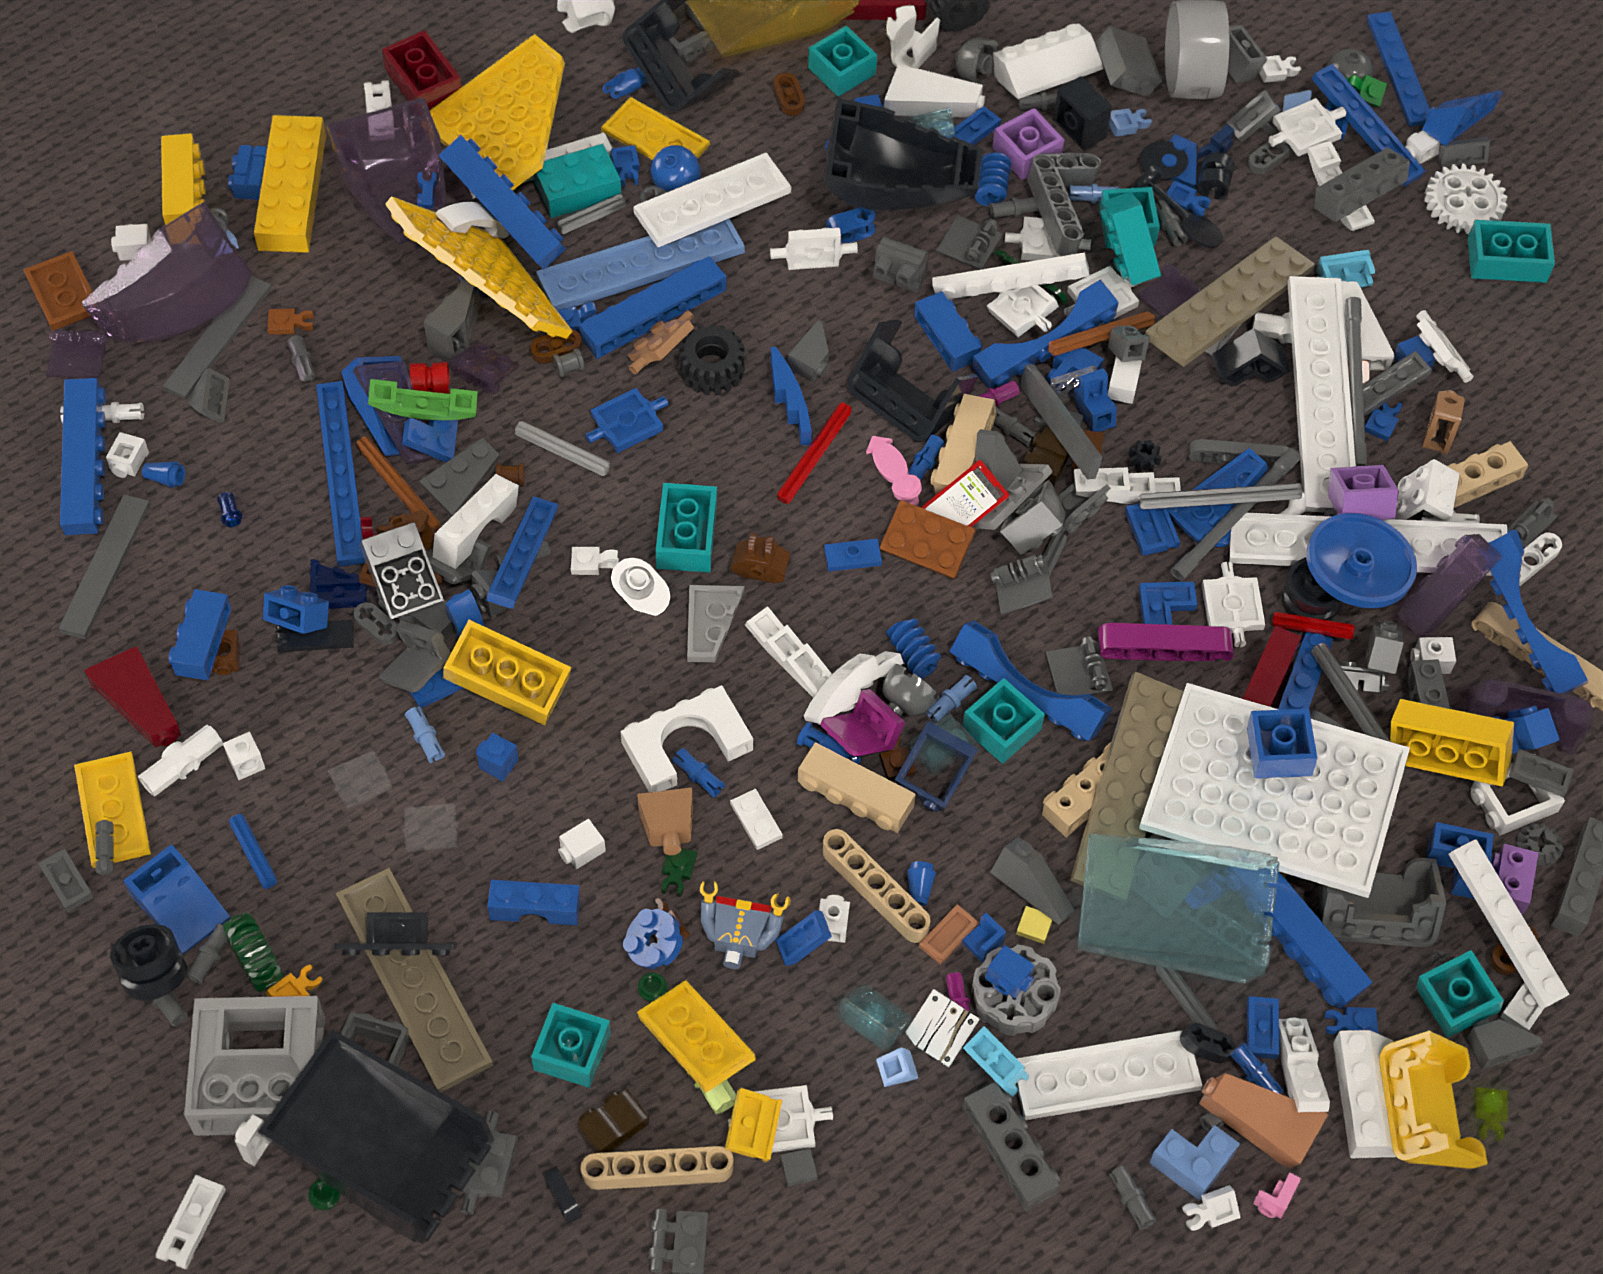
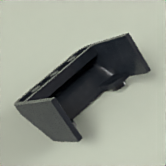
(661, 64)
(895, 398)

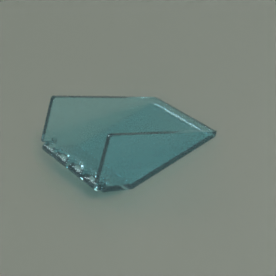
(1179, 905)

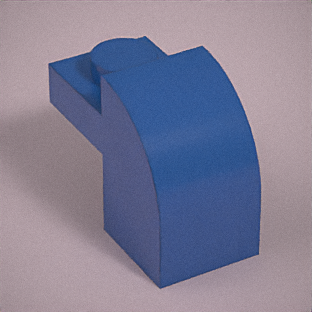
(1073, 361)
(1094, 402)

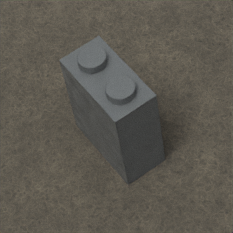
(1128, 61)

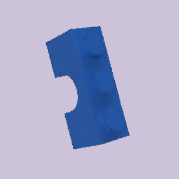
(553, 901)

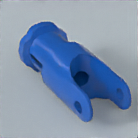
(625, 83)
(824, 739)

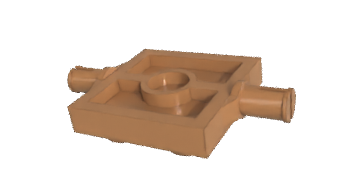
(660, 341)

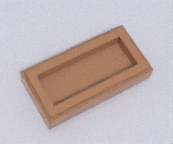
(948, 934)

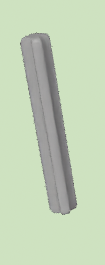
(562, 448)

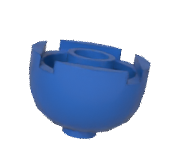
(674, 168)

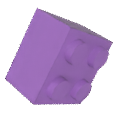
(1026, 138)
(1363, 491)

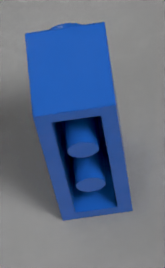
(947, 330)
(200, 634)

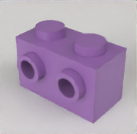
(1517, 872)

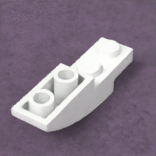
(845, 684)
(1300, 1066)

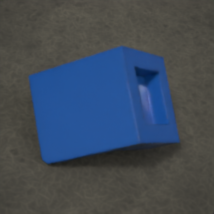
(985, 937)

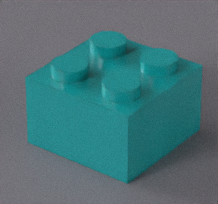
(842, 61)
(1146, 198)
(1003, 720)
(1459, 994)
(571, 1045)

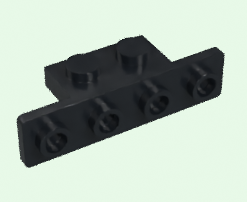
(396, 932)

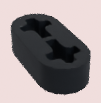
(1208, 1041)
(562, 1195)

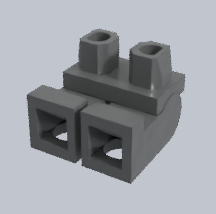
(900, 263)

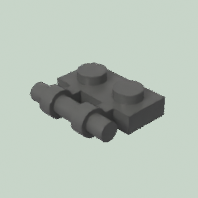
(689, 1242)

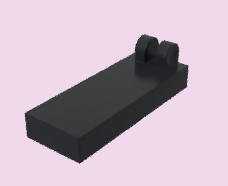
(336, 636)

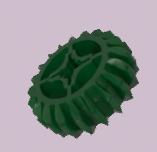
(252, 951)

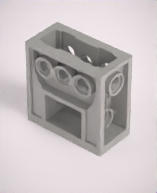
(235, 1083)

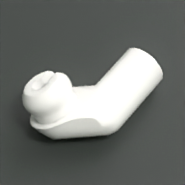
(1296, 506)

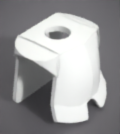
(585, 13)
(904, 37)

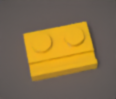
(753, 1124)

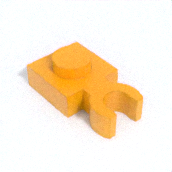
(291, 986)

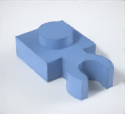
(1125, 123)

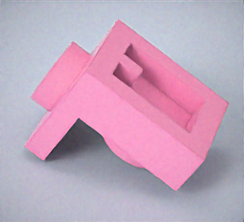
(1276, 1204)

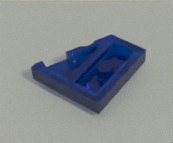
(336, 586)

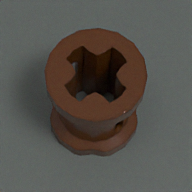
(512, 473)

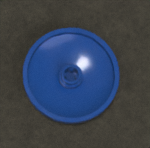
(1361, 560)

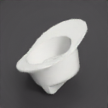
(639, 574)

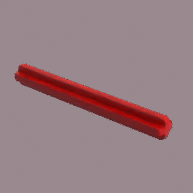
(814, 453)

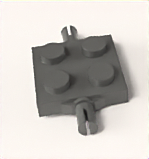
(494, 1171)

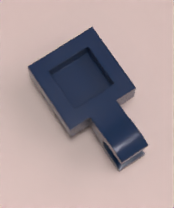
(1219, 142)

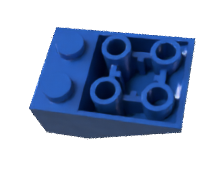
(176, 898)

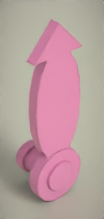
(894, 469)

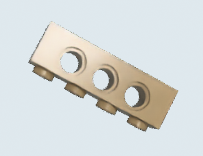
(1488, 472)

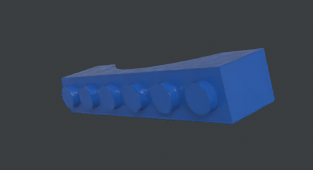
(1003, 361)
(983, 651)
(1560, 667)

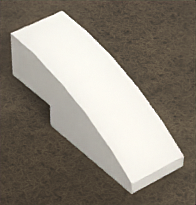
(1124, 380)

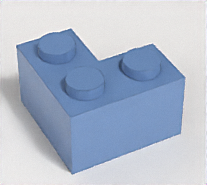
(1194, 1166)

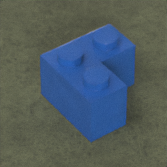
(1531, 728)
(1445, 839)

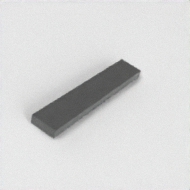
(215, 340)
(1061, 422)
(104, 567)

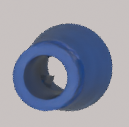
(165, 473)
(920, 881)

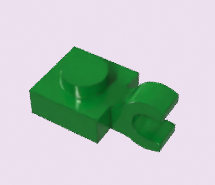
(1369, 89)

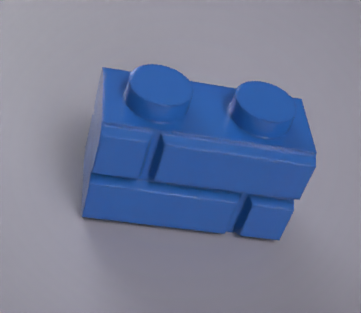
(248, 172)

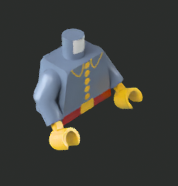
(740, 925)

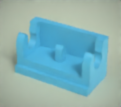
(1348, 266)
(996, 1060)

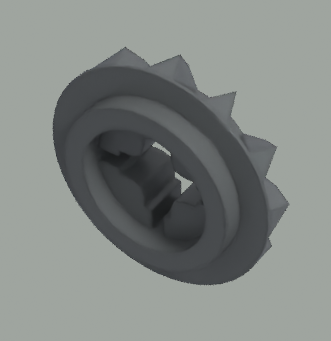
(1549, 853)

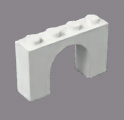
(708, 711)

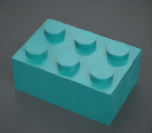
(577, 180)
(1130, 238)
(1511, 251)
(686, 527)

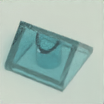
(873, 1017)

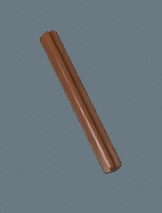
(1098, 334)
(394, 479)

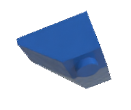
(1459, 115)
(360, 401)

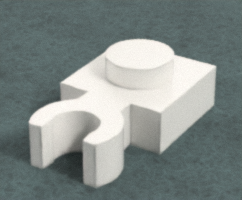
(1278, 70)
(1217, 1208)

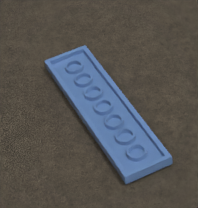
(634, 265)

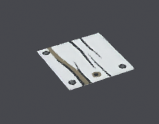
(941, 1027)

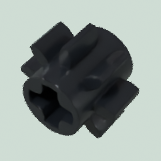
(1145, 455)

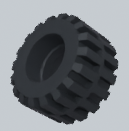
(957, 14)
(717, 375)

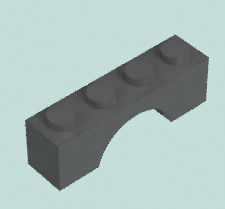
(1583, 882)

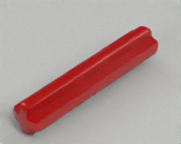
(1313, 625)

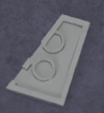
(1025, 483)
(710, 619)

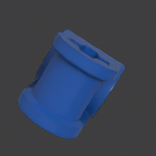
(852, 226)

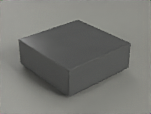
(799, 1167)

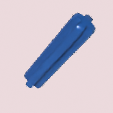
(253, 851)

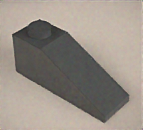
(1031, 878)

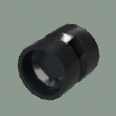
(1216, 175)

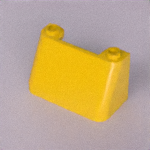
(1421, 1101)

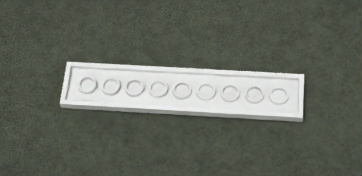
(1320, 384)
(1285, 538)

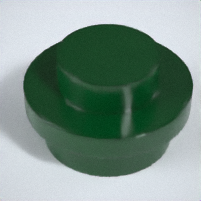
(652, 986)
(323, 1196)

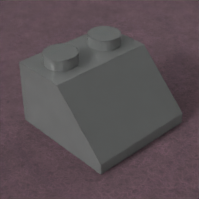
(1034, 519)

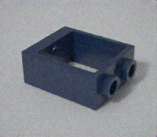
(948, 742)

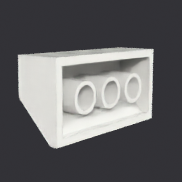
(1047, 61)
(1363, 1093)

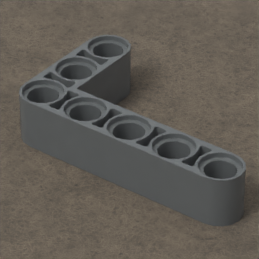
(1047, 180)

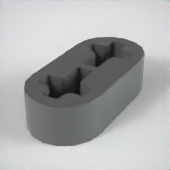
(372, 628)

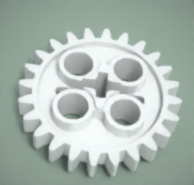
(1464, 196)

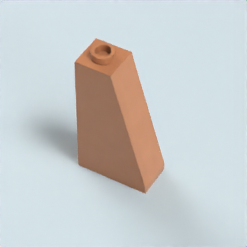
(1263, 1117)

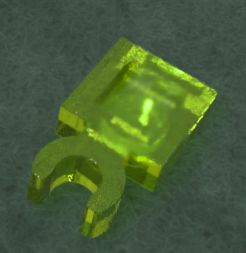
(1491, 1107)

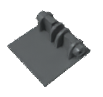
(970, 241)
(1022, 584)
(1079, 669)

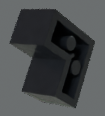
(1250, 356)

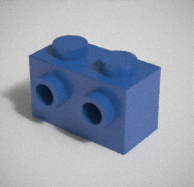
(295, 609)

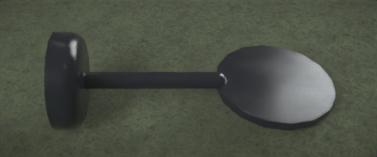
(1194, 226)

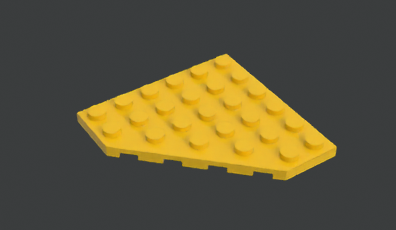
(507, 109)
(483, 263)

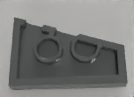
(459, 477)

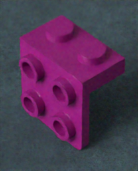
(868, 729)

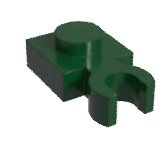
(678, 868)

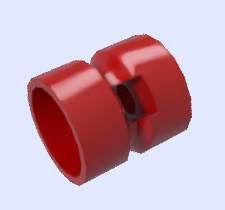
(430, 379)

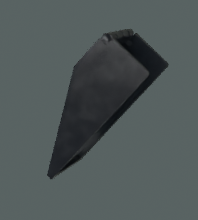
(379, 1136)

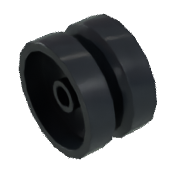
(1305, 596)
(148, 962)

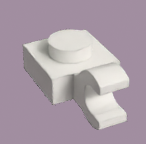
(589, 560)

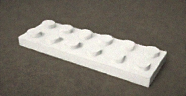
(712, 199)
(1106, 1075)

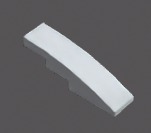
(1124, 486)
(789, 651)

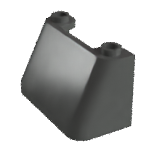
(1397, 912)

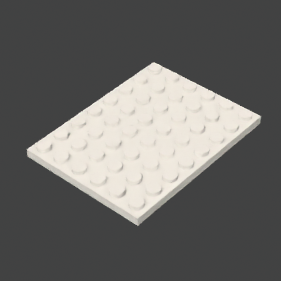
(1316, 825)

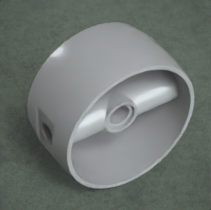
(1197, 49)

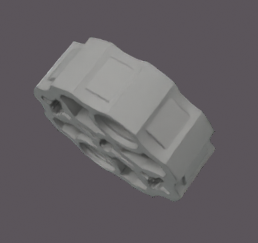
(1035, 1011)

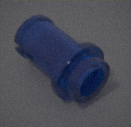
(230, 514)

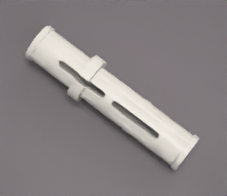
(117, 412)

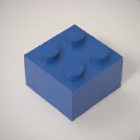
(1281, 743)

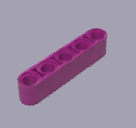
(1164, 642)

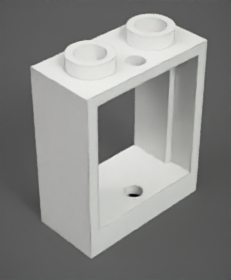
(1498, 818)

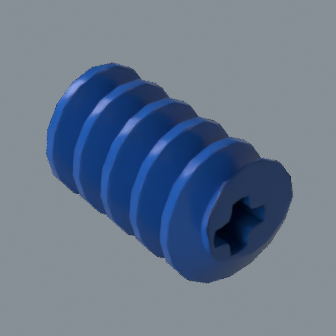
(993, 178)
(914, 647)

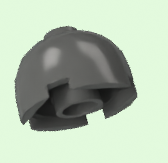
(976, 57)
(1351, 62)
(907, 692)

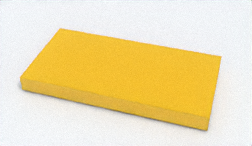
(650, 130)
(112, 793)
(696, 1036)

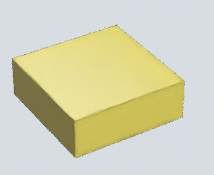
(1034, 925)

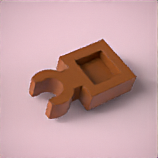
(286, 320)

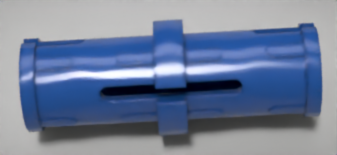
(925, 458)
(698, 772)
(1254, 1069)

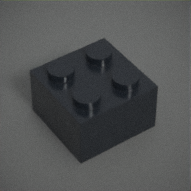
(1082, 113)

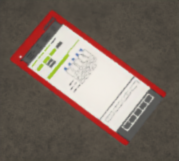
(974, 501)

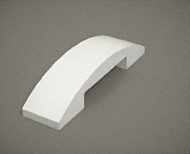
(1326, 167)
(462, 215)

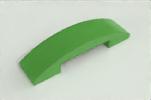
(422, 404)

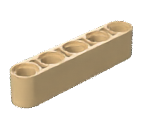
(872, 873)
(643, 1160)

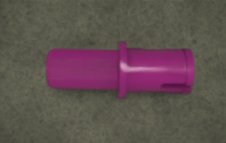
(1002, 392)
(956, 990)

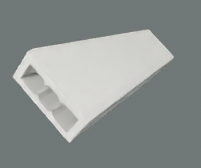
(923, 92)
(1373, 341)

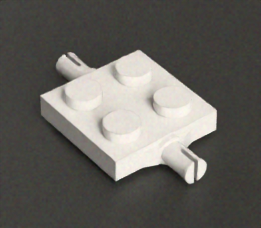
(1307, 126)
(1036, 241)
(813, 248)
(1118, 287)
(1023, 308)
(1444, 350)
(1233, 603)
(795, 1118)

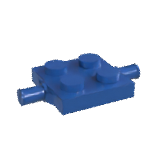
(627, 420)

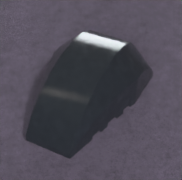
(894, 162)

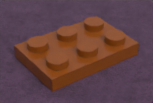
(59, 289)
(927, 539)

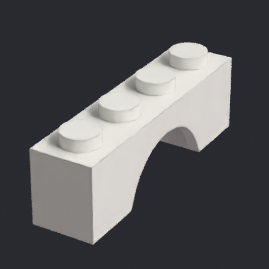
(458, 535)

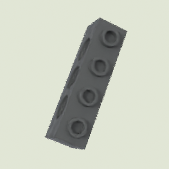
(1028, 1189)

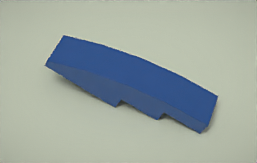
(788, 391)

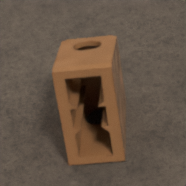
(1447, 408)
(667, 818)

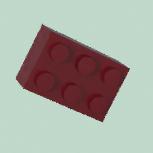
(421, 69)

